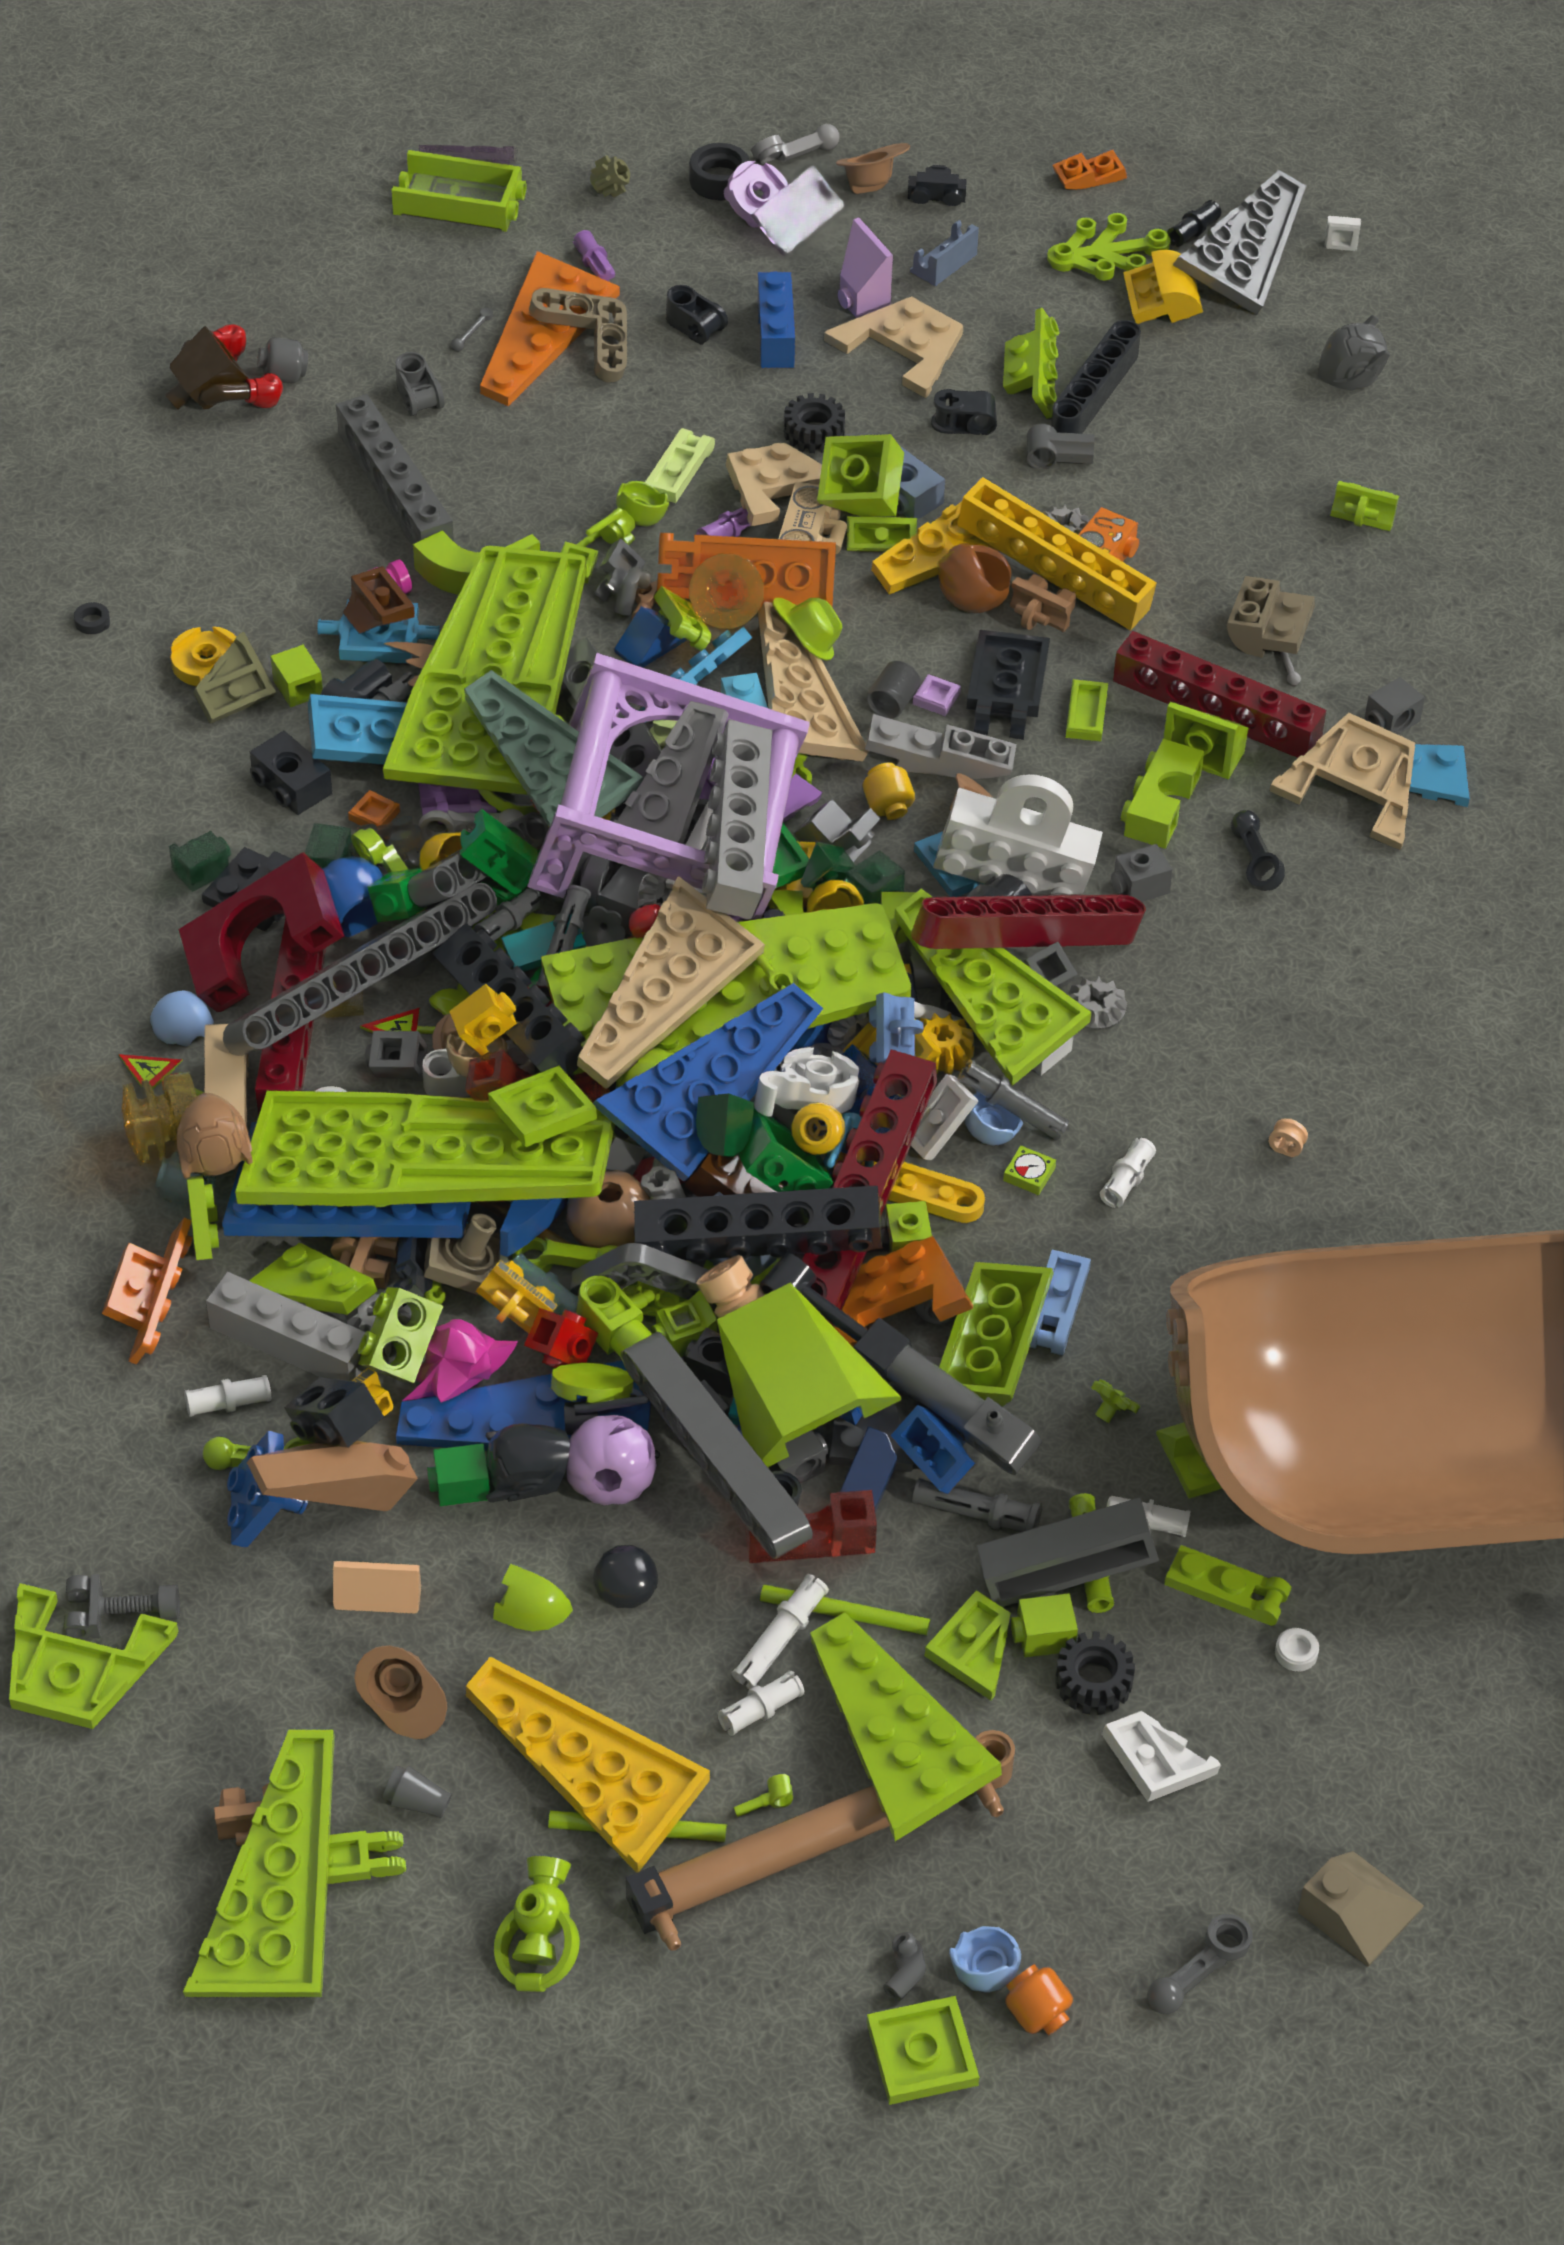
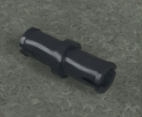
(1194, 223)

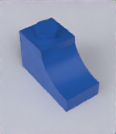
(934, 1448)

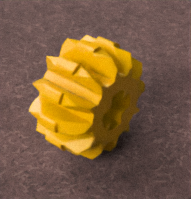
(953, 1041)

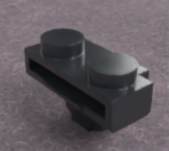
(937, 185)

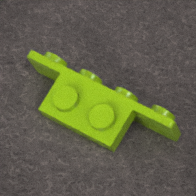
(1031, 362)

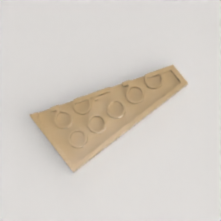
(803, 689)

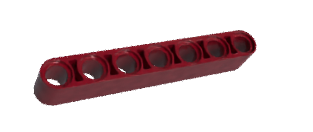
(1027, 921)

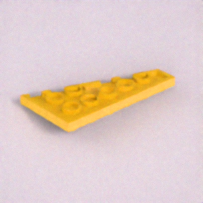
(606, 1771)

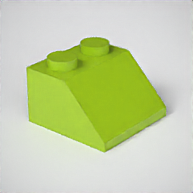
(861, 474)

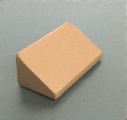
(376, 1587)

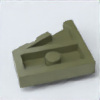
(234, 682)

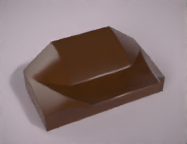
(376, 601)

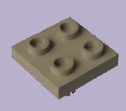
(464, 1260)

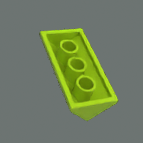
(995, 1336)

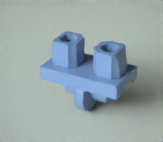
(894, 1026)

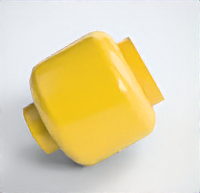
(888, 790)
(804, 1133)

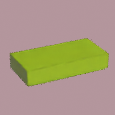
(1086, 710)

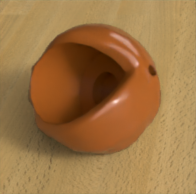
(974, 577)

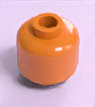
(1039, 2000)

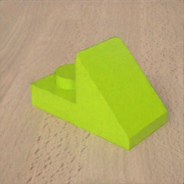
(1186, 1461)

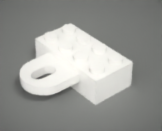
(1002, 837)

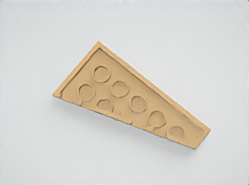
(672, 975)

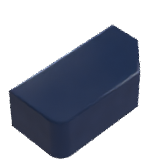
(872, 1465)

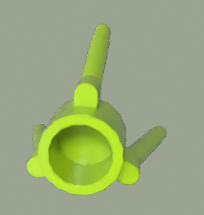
(612, 528)

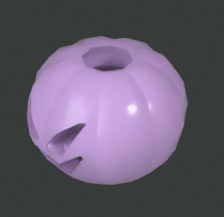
(610, 1460)

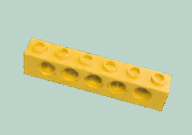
(1056, 553)

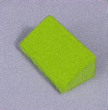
(878, 533)

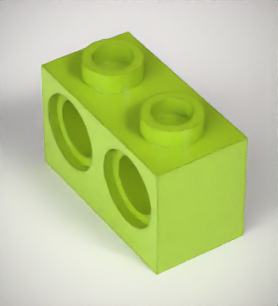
(410, 1340)

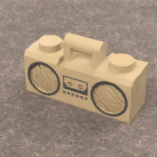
(810, 520)

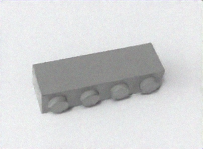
(285, 1329)

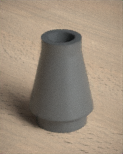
(415, 1792)

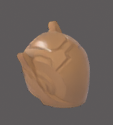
(212, 1137)

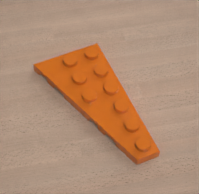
(532, 345)

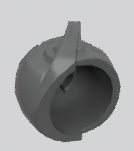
(1354, 355)

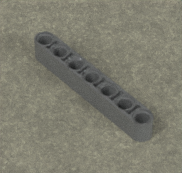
(717, 1445)

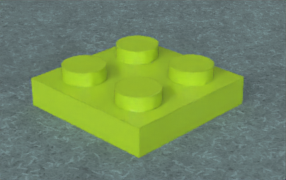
(542, 1106)
(922, 2050)

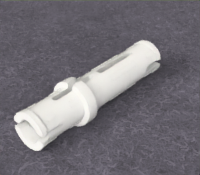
(790, 1617)

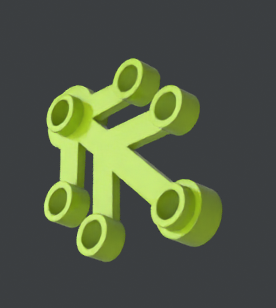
(1071, 254)

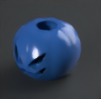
(349, 891)

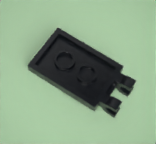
(1007, 679)

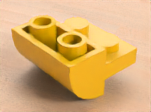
(1162, 289)

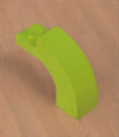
(448, 564)

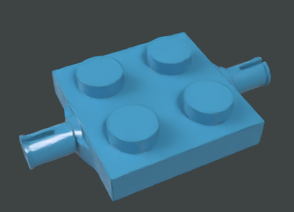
(371, 644)

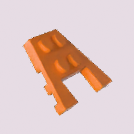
(905, 1280)

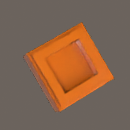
(374, 810)

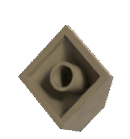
(1357, 1906)

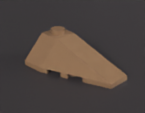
(355, 1476)

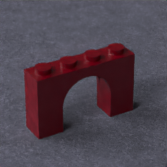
(217, 937)

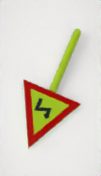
(400, 1022)

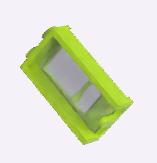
(459, 190)

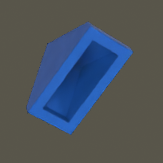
(646, 638)

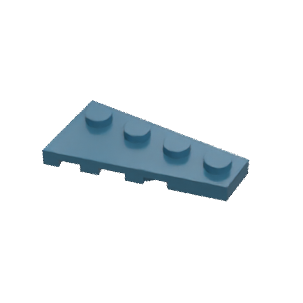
(706, 662)

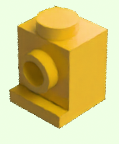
(483, 1017)

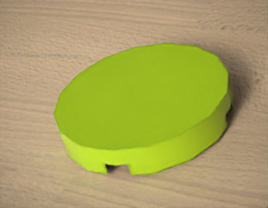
(592, 1380)

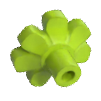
(1112, 1400)

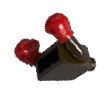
(211, 374)

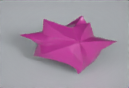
(458, 1360)

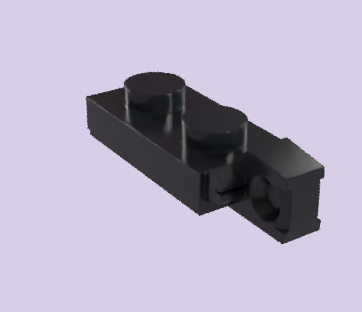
(411, 1266)

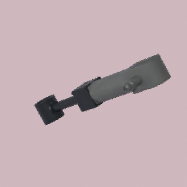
(983, 1422)

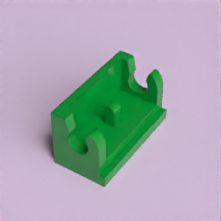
(498, 852)

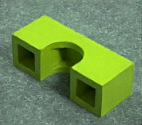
(1152, 813)

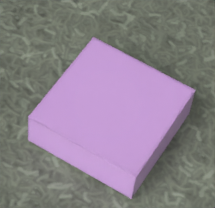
(936, 695)

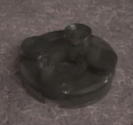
(400, 833)

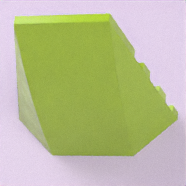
(793, 1371)

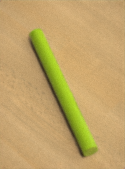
(856, 1611)
(681, 1830)

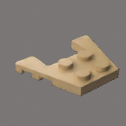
(911, 331)
(769, 474)
(1363, 761)

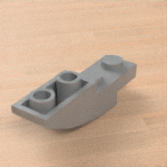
(939, 753)

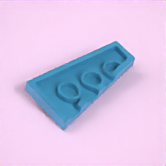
(1440, 773)

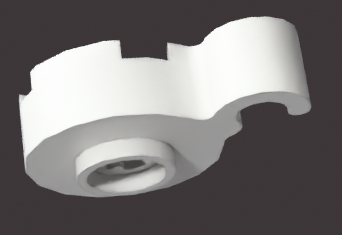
(808, 1080)

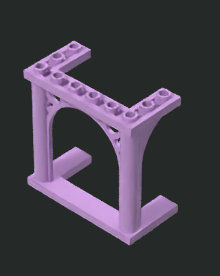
(575, 827)

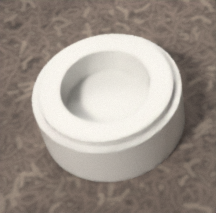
(1297, 1649)

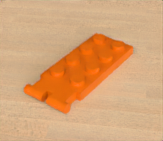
(788, 567)

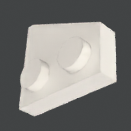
(1156, 1756)

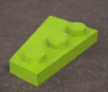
(316, 1281)

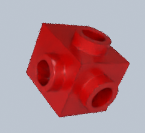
(569, 1339)

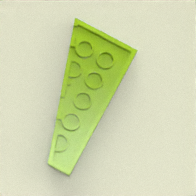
(903, 1736)

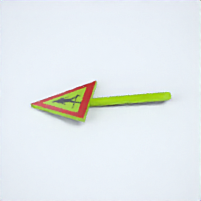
(151, 1068)

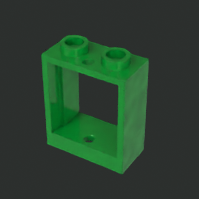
(775, 1157)

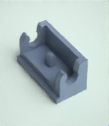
(947, 256)

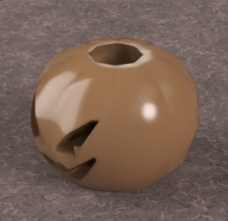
(610, 1215)

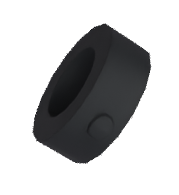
(92, 608)

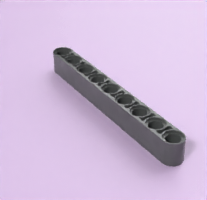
(348, 972)

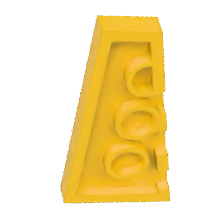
(918, 557)

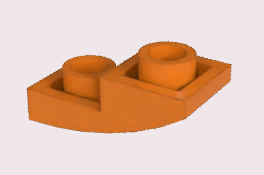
(1082, 173)

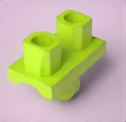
(1364, 505)

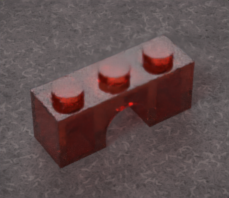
(839, 1529)

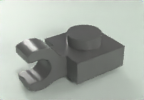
(616, 565)

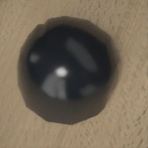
(625, 1576)

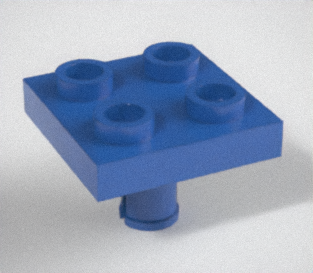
(249, 1508)

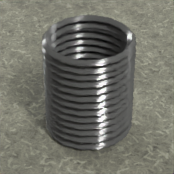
(897, 682)

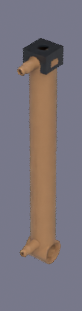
(662, 1894)

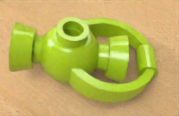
(541, 1914)

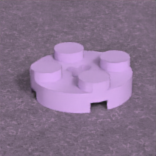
(749, 177)

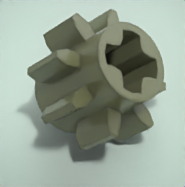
(610, 176)

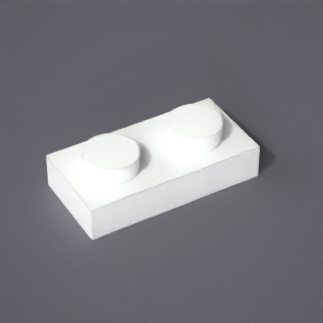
(943, 1115)

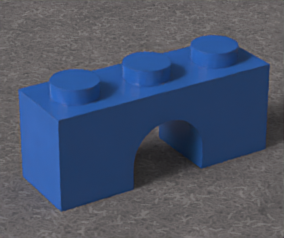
(776, 320)

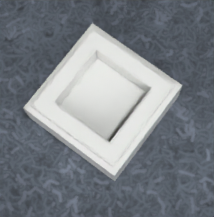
(1342, 233)

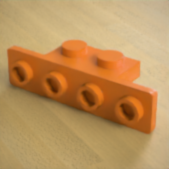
(142, 1288)

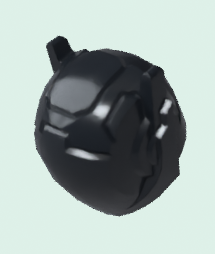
(526, 1461)

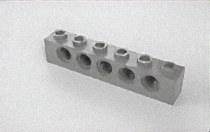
(737, 819)

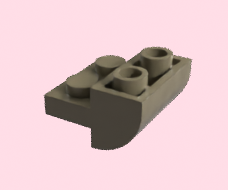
(1268, 618)

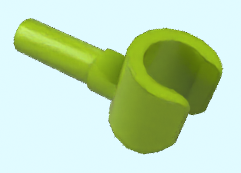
(775, 977)
(778, 1796)

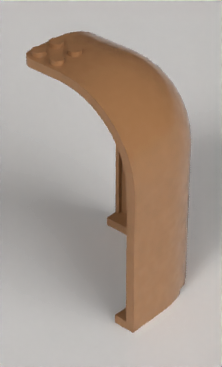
(1381, 1389)

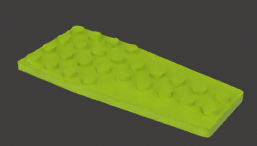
(508, 619)
(832, 955)
(410, 1152)

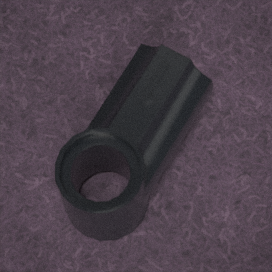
(361, 683)

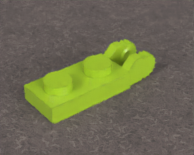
(351, 1860)

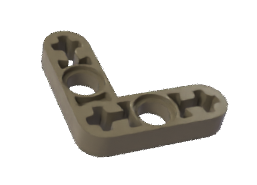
(594, 318)

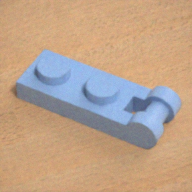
(1061, 1300)

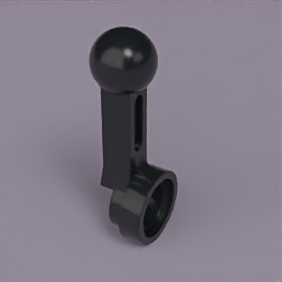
(1246, 826)

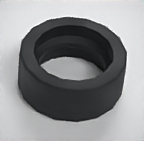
(709, 157)

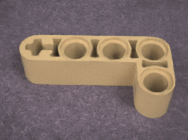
(225, 1072)

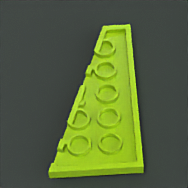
(1001, 998)
(275, 1900)

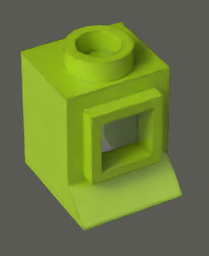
(685, 1322)

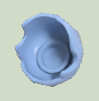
(180, 1018)
(991, 1123)
(986, 1958)

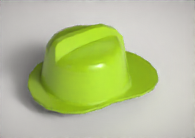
(813, 624)

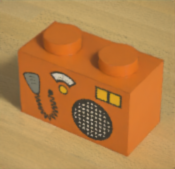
(1112, 534)

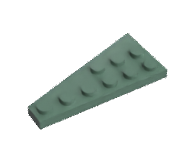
(540, 746)

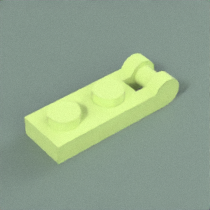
(680, 463)

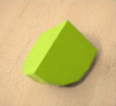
(531, 1602)

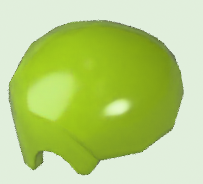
(642, 502)

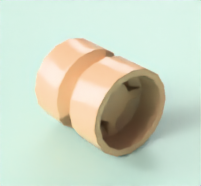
(729, 1286)

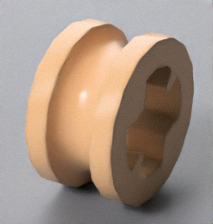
(1288, 1137)

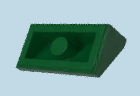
(826, 864)

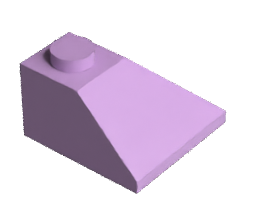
(865, 272)

